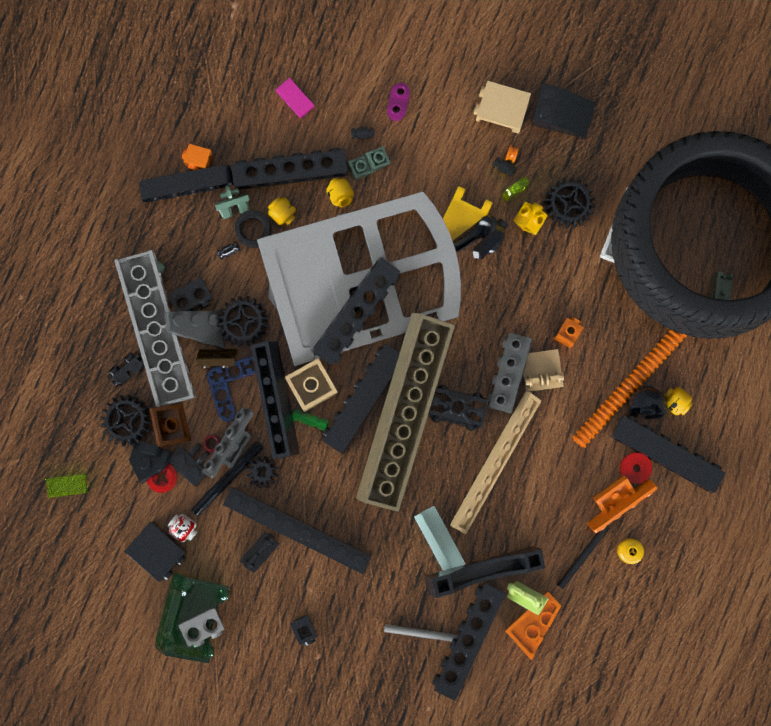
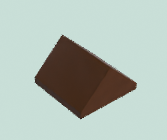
(170, 425)

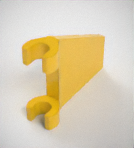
(462, 215)

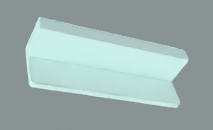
(439, 539)

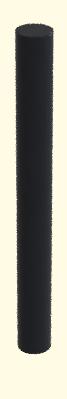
(582, 557)

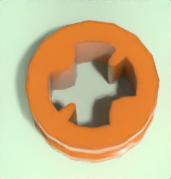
(512, 153)

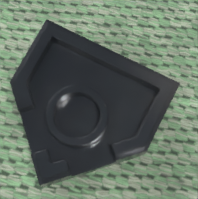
(148, 460)

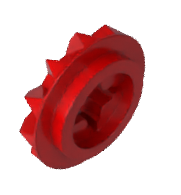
(162, 486)

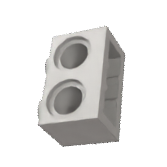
(199, 622)

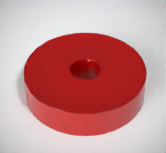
(644, 464)

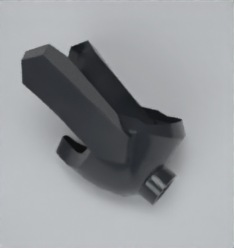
(492, 233)

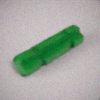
(310, 419)

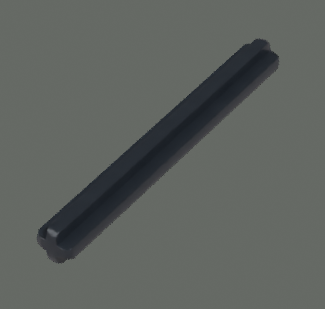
(226, 479)

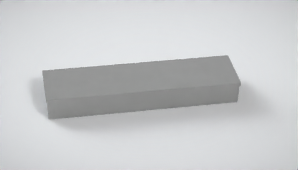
(159, 349)

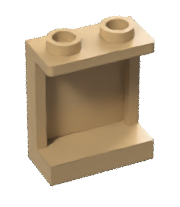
(502, 105)

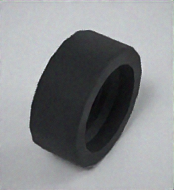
(244, 217)

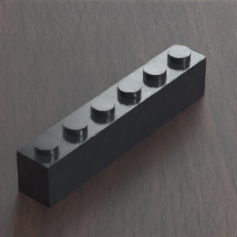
(275, 399)
(363, 400)
(667, 454)

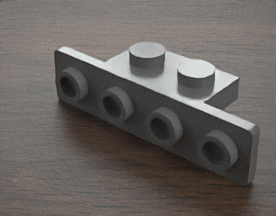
(231, 444)

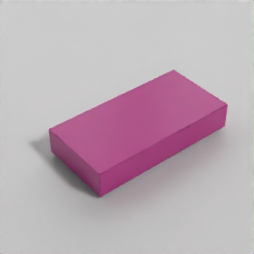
(294, 98)

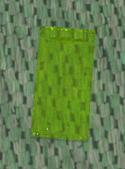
(66, 486)

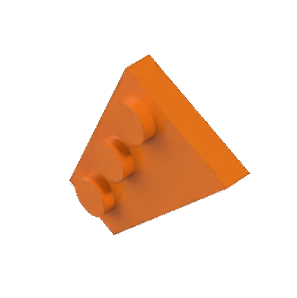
(530, 628)

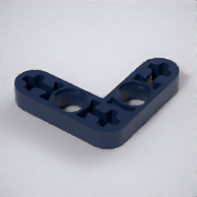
(222, 384)

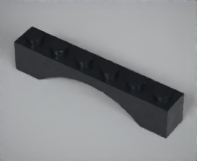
(460, 577)

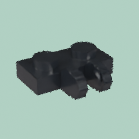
(187, 465)

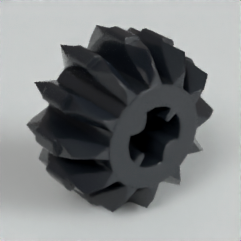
(255, 471)

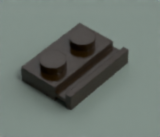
(216, 357)

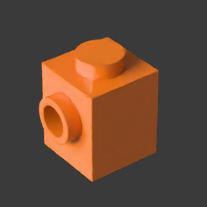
(197, 157)

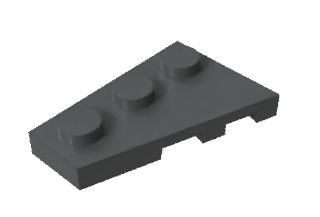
(196, 326)

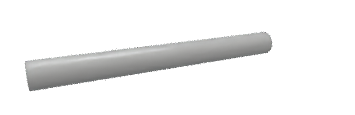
(419, 632)

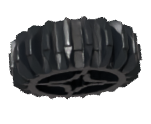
(576, 205)
(234, 322)
(130, 427)

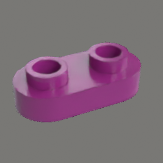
(398, 101)

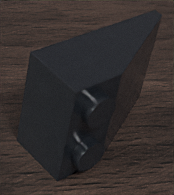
(562, 111)

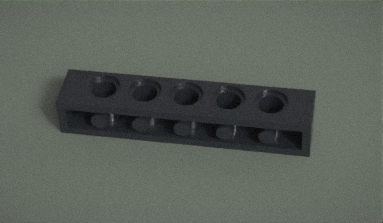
(299, 174)
(390, 277)
(452, 688)

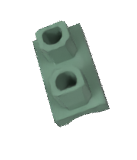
(224, 206)

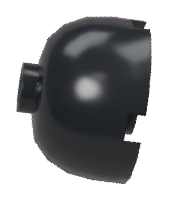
(648, 402)

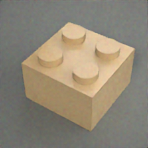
(311, 385)

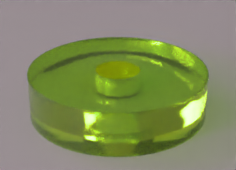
(515, 189)

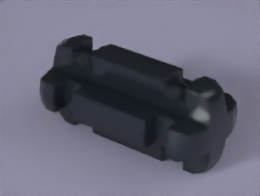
(362, 133)
(504, 166)
(228, 250)

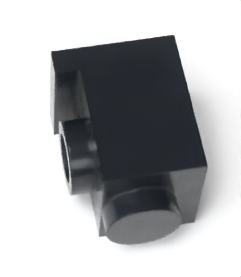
(298, 624)

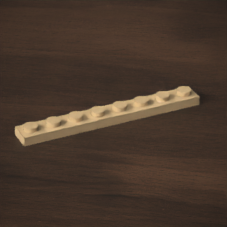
(495, 462)

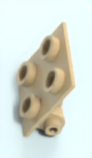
(543, 371)

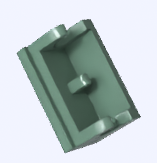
(721, 286)

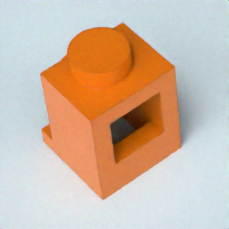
(563, 335)

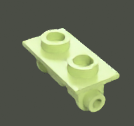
(526, 597)

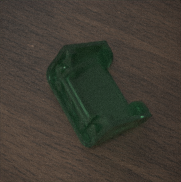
(184, 600)

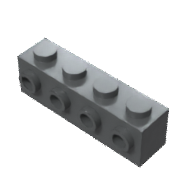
(510, 374)

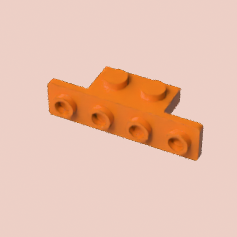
(617, 500)

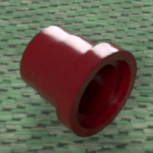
(217, 438)

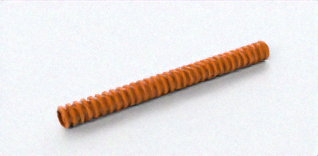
(628, 387)

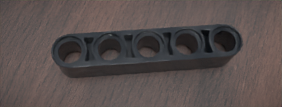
(185, 183)

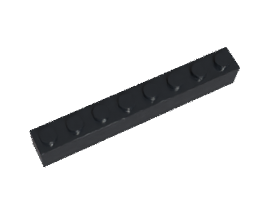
(297, 530)

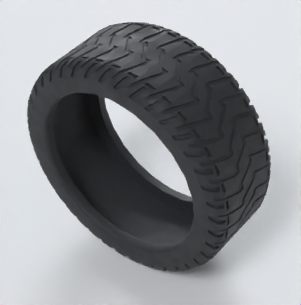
(646, 280)

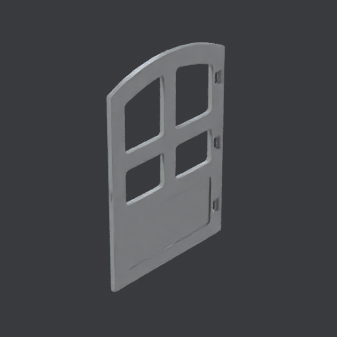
(313, 288)

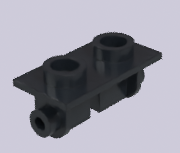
(120, 374)
(259, 552)

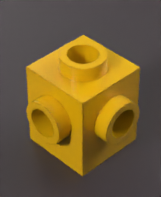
(530, 217)

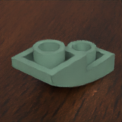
(369, 163)

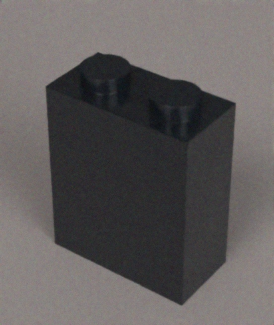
(156, 552)

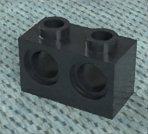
(189, 292)

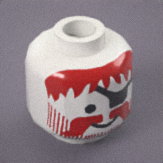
(182, 528)

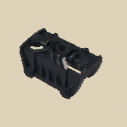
(458, 418)

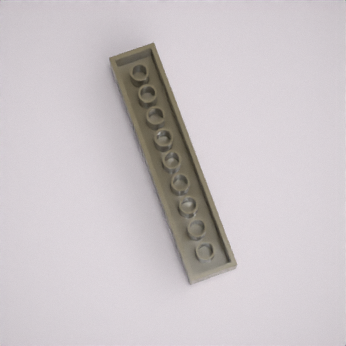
(405, 412)

